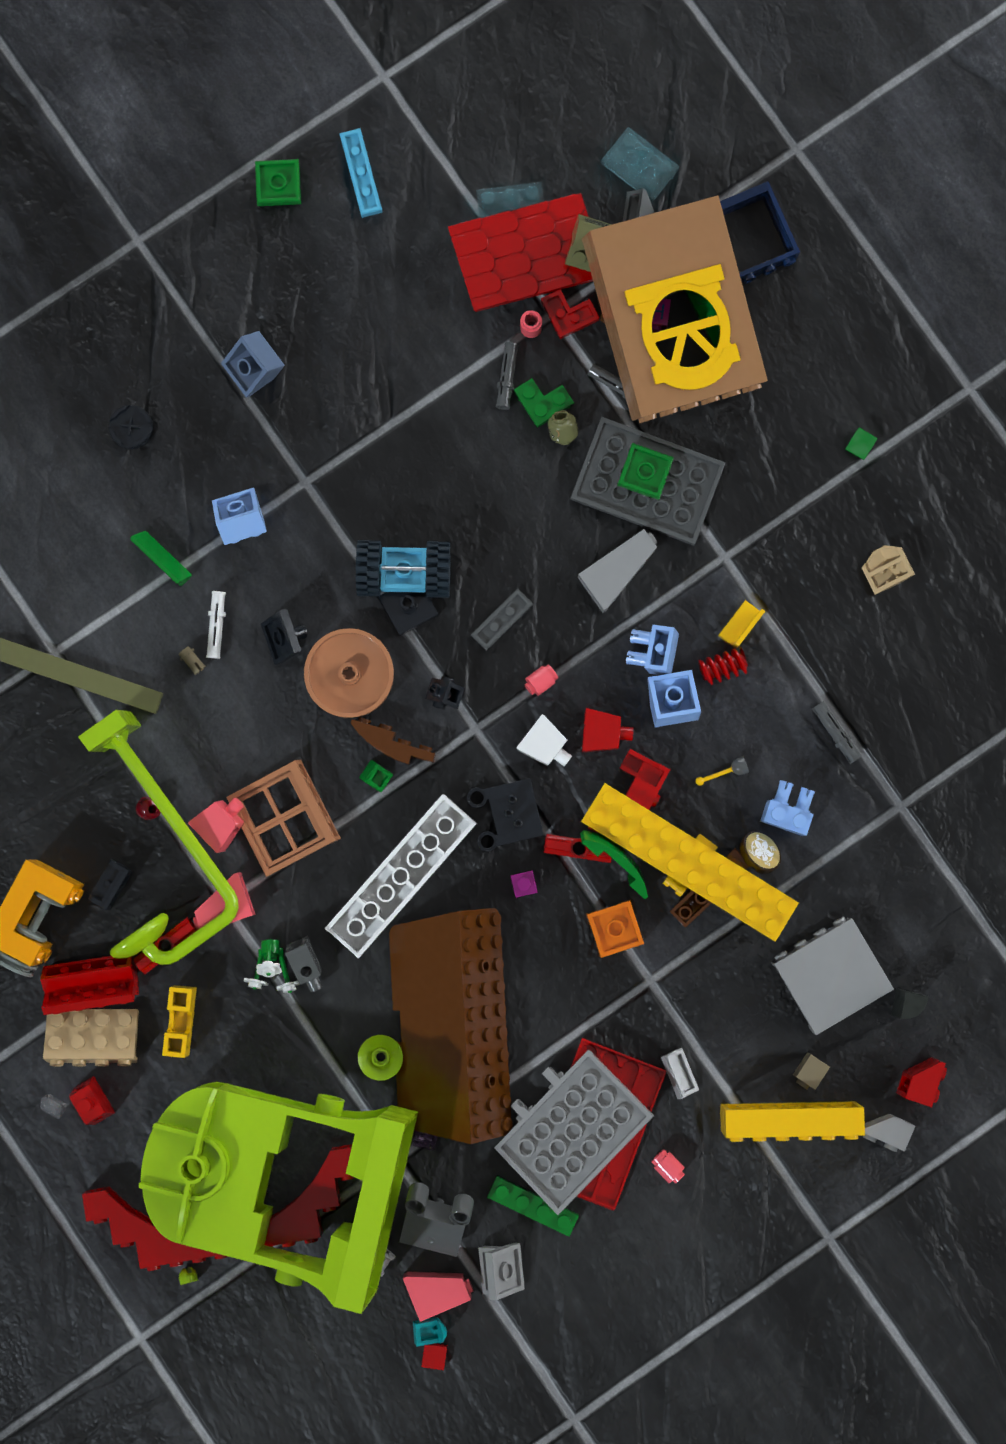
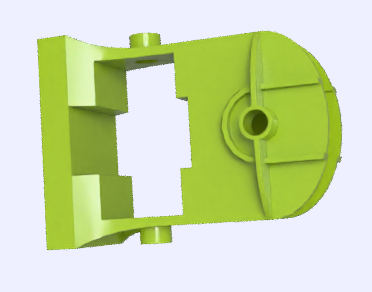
(212, 1170)

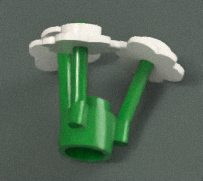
(269, 952)

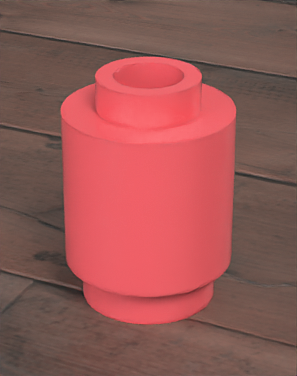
(534, 318)
(541, 680)
(668, 1166)

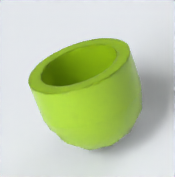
(187, 1276)

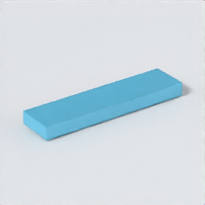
(361, 172)

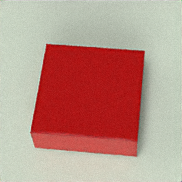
(434, 1356)

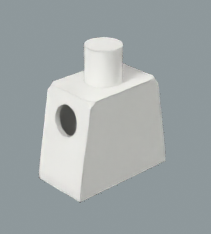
(544, 743)

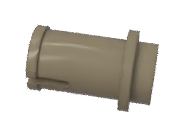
(190, 658)

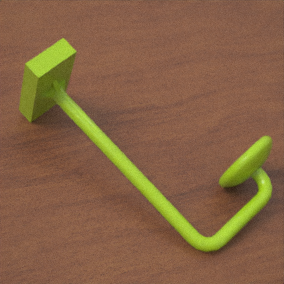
(113, 734)

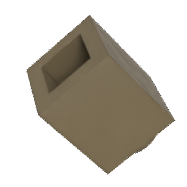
(810, 1071)

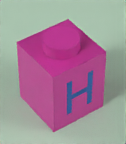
(660, 316)

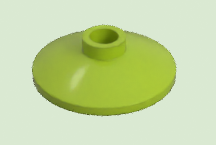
(372, 1066)

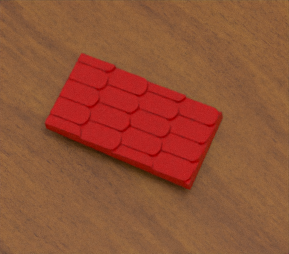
(519, 252)
(644, 1082)

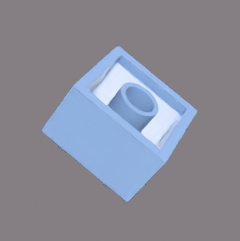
(238, 516)
(673, 698)

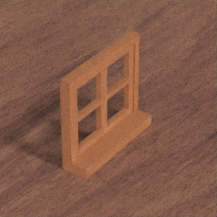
(310, 803)

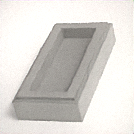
(679, 1073)

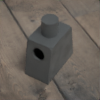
(301, 954)

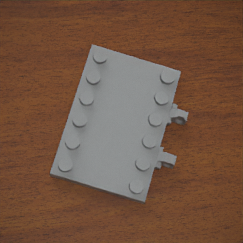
(572, 1130)

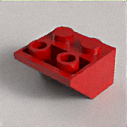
(922, 1082)

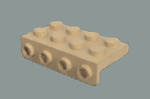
(92, 1037)

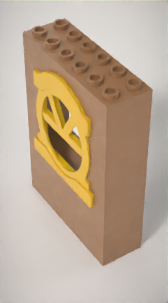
(640, 265)

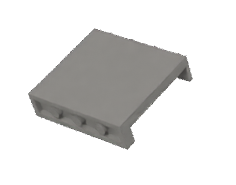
(832, 974)

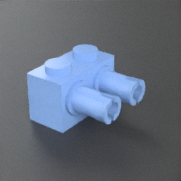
(661, 649)
(781, 815)

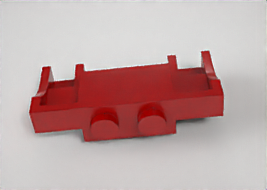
(647, 779)

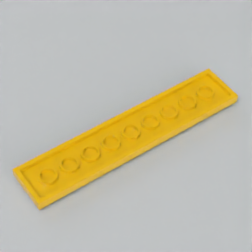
(690, 862)

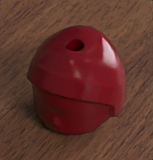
(147, 809)

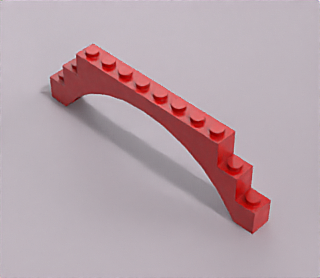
(293, 1223)

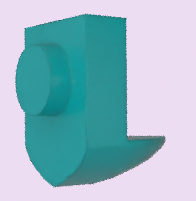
(429, 1331)

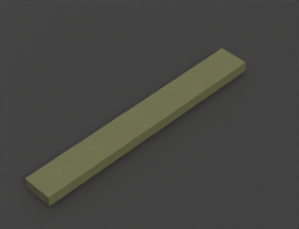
(80, 676)

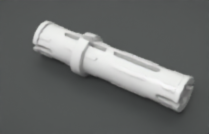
(218, 598)

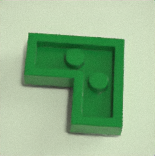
(542, 407)

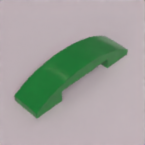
(599, 843)

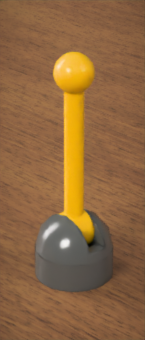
(738, 767)

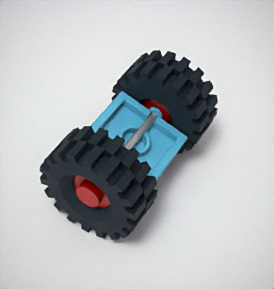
(403, 569)

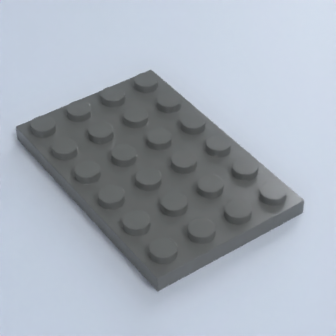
(684, 495)

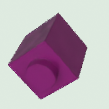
(524, 884)

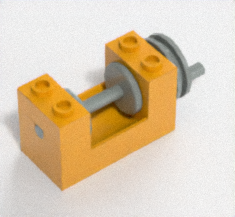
(22, 945)

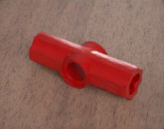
(564, 847)
(174, 936)

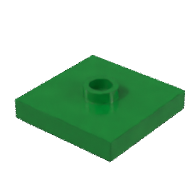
(278, 182)
(645, 471)

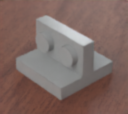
(501, 1270)

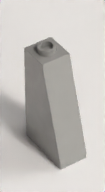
(614, 571)

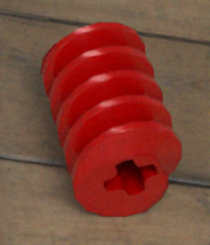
(723, 666)

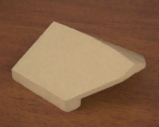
(887, 568)

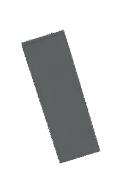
(502, 619)

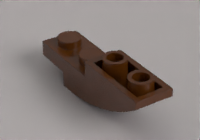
(383, 740)
(693, 904)

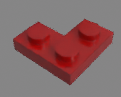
(567, 319)

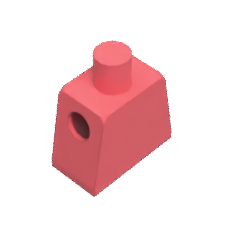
(219, 824)

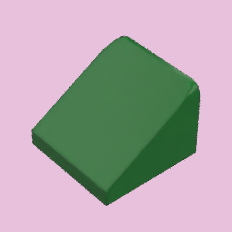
(861, 443)
(376, 776)

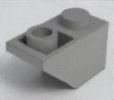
(891, 1130)

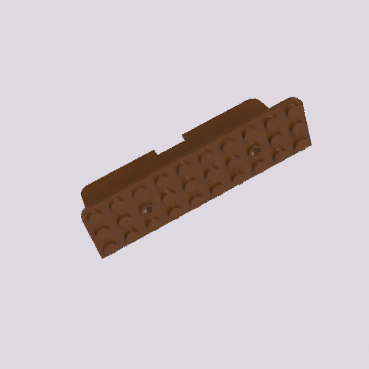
(452, 1024)

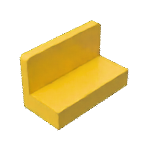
(741, 624)

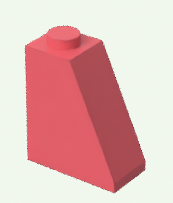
(215, 903)
(436, 1292)

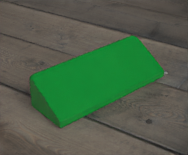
(161, 557)

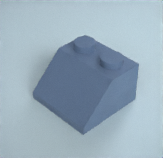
(252, 363)

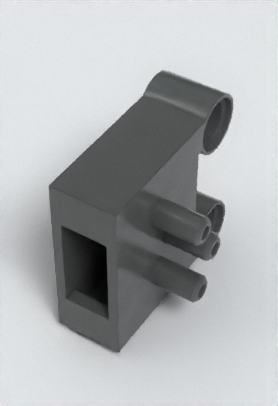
(433, 1223)

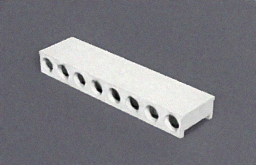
(401, 876)

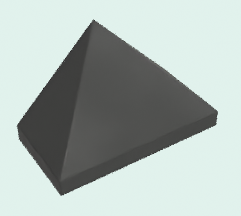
(637, 204)

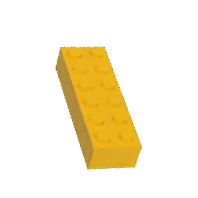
(792, 1120)

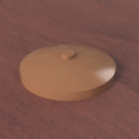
(349, 673)

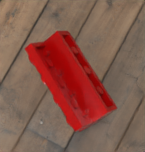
(88, 984)

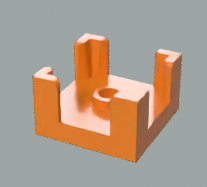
(615, 928)

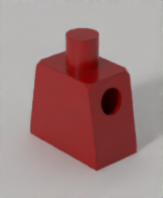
(603, 731)
(91, 1102)

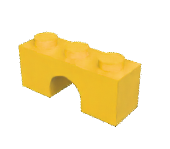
(181, 1014)

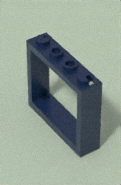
(749, 197)

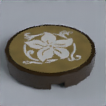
(760, 852)

